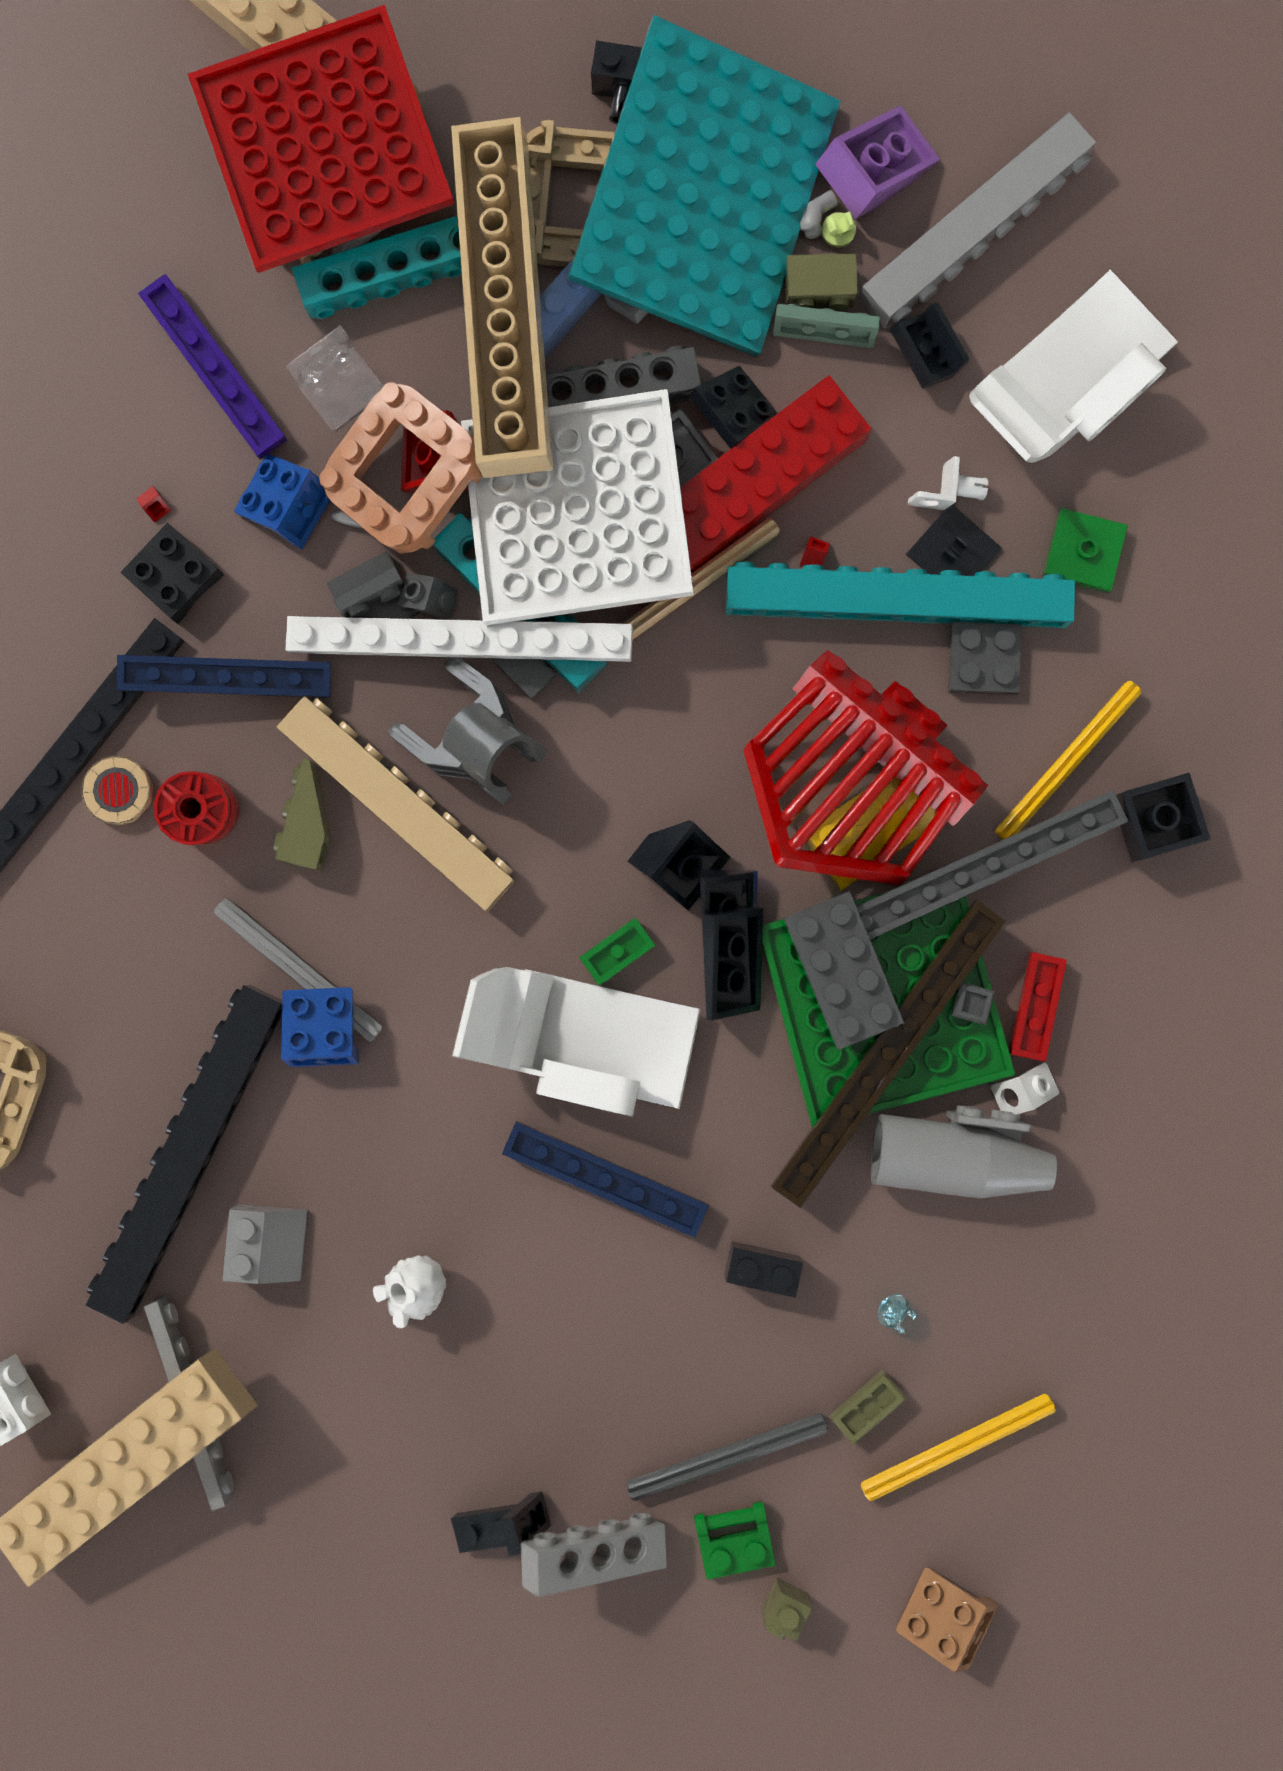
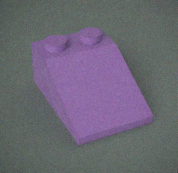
(876, 161)

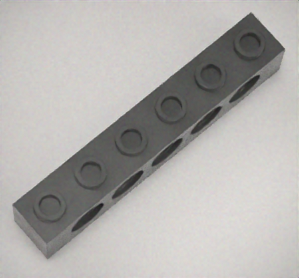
(610, 372)

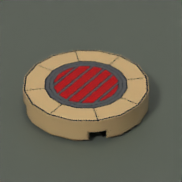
(117, 790)

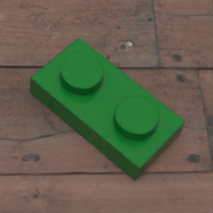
(617, 951)

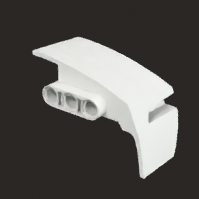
(1076, 372)
(579, 1038)

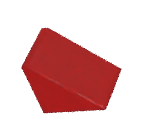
(153, 504)
(815, 552)

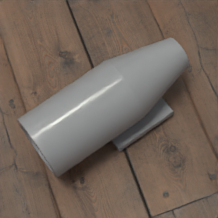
(963, 1158)

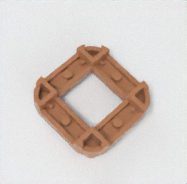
(435, 496)

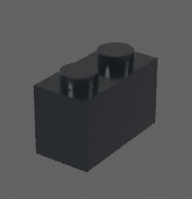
(763, 1269)

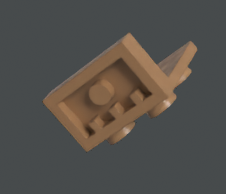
(946, 1620)

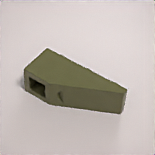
(306, 826)

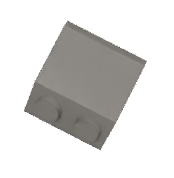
(264, 1244)

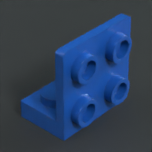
(284, 500)
(318, 1027)

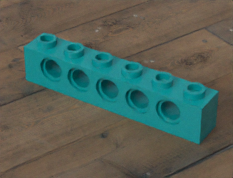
(379, 258)
(452, 546)

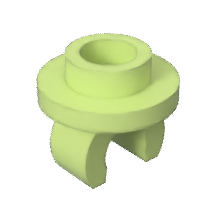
(839, 229)

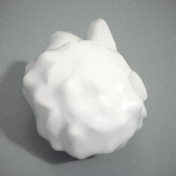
(412, 1289)

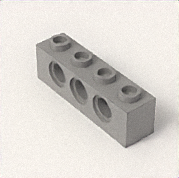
(644, 1553)

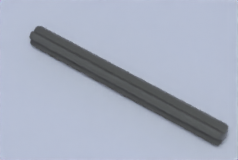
(727, 1456)

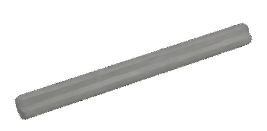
(288, 961)

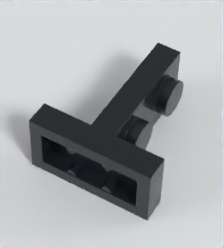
(502, 1525)

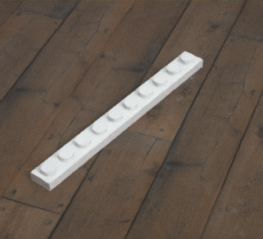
(459, 638)

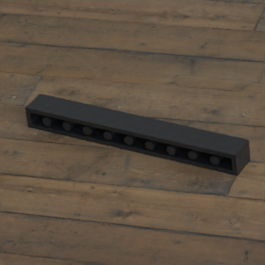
(186, 1154)

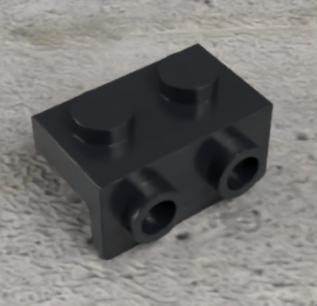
(930, 346)

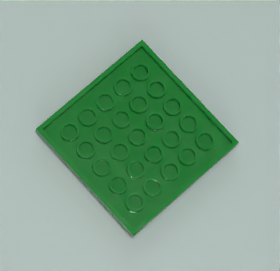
(947, 1058)

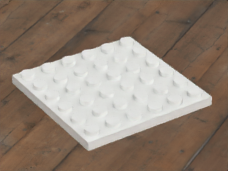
(592, 528)

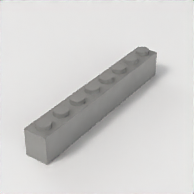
(977, 221)

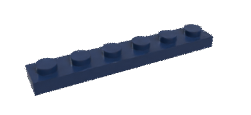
(223, 676)
(605, 1179)

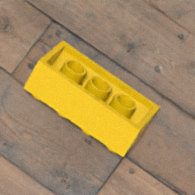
(858, 828)

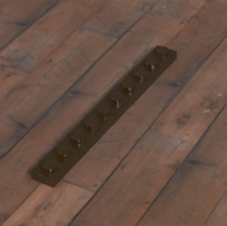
(887, 1054)

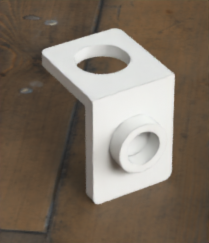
(1032, 1089)

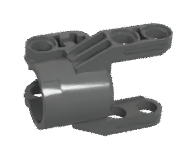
(473, 736)

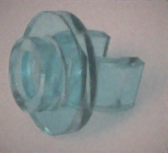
(893, 1312)

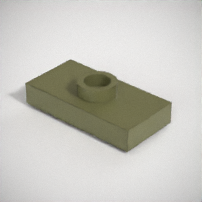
(867, 1407)

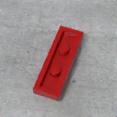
(1037, 1006)

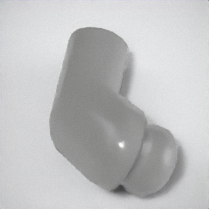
(813, 214)

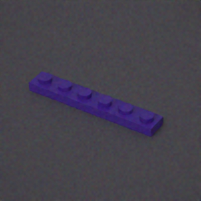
(212, 366)

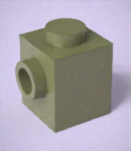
(785, 1610)

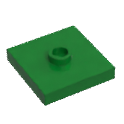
(1085, 549)

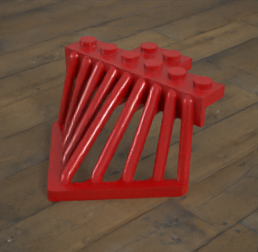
(892, 731)

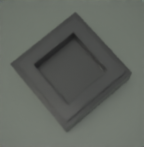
(972, 1003)

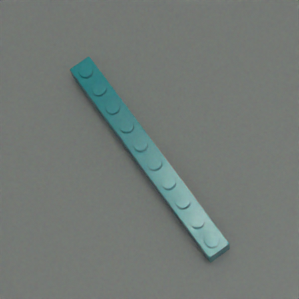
(899, 596)

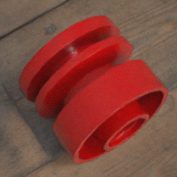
(176, 803)

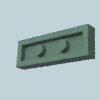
(826, 325)

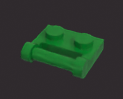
(735, 1551)

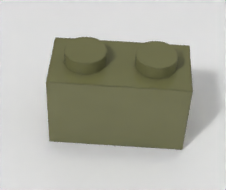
(821, 281)

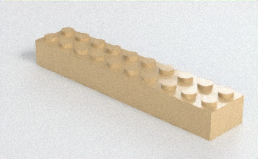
(501, 298)

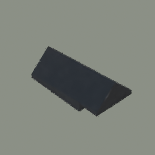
(731, 943)

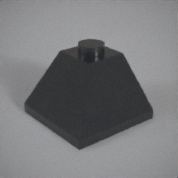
(674, 860)

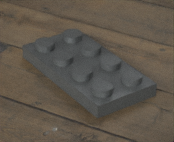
(843, 970)

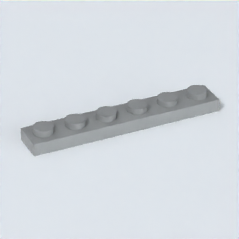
(174, 1353)

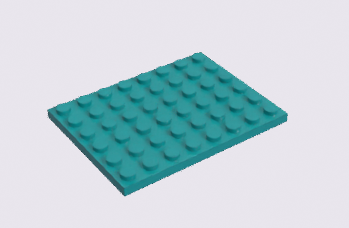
(704, 187)

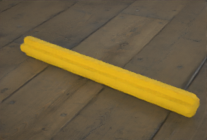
(1069, 760)
(958, 1447)

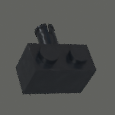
(613, 72)

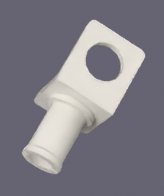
(952, 485)

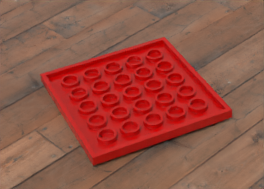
(321, 139)

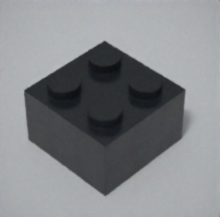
(1162, 817)

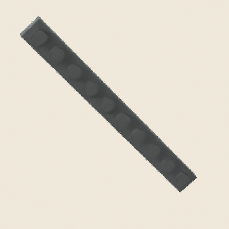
(991, 864)

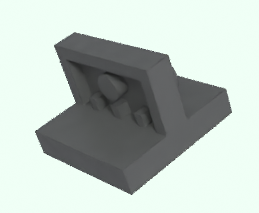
(370, 591)

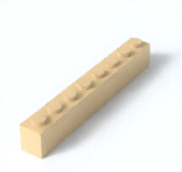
(396, 804)

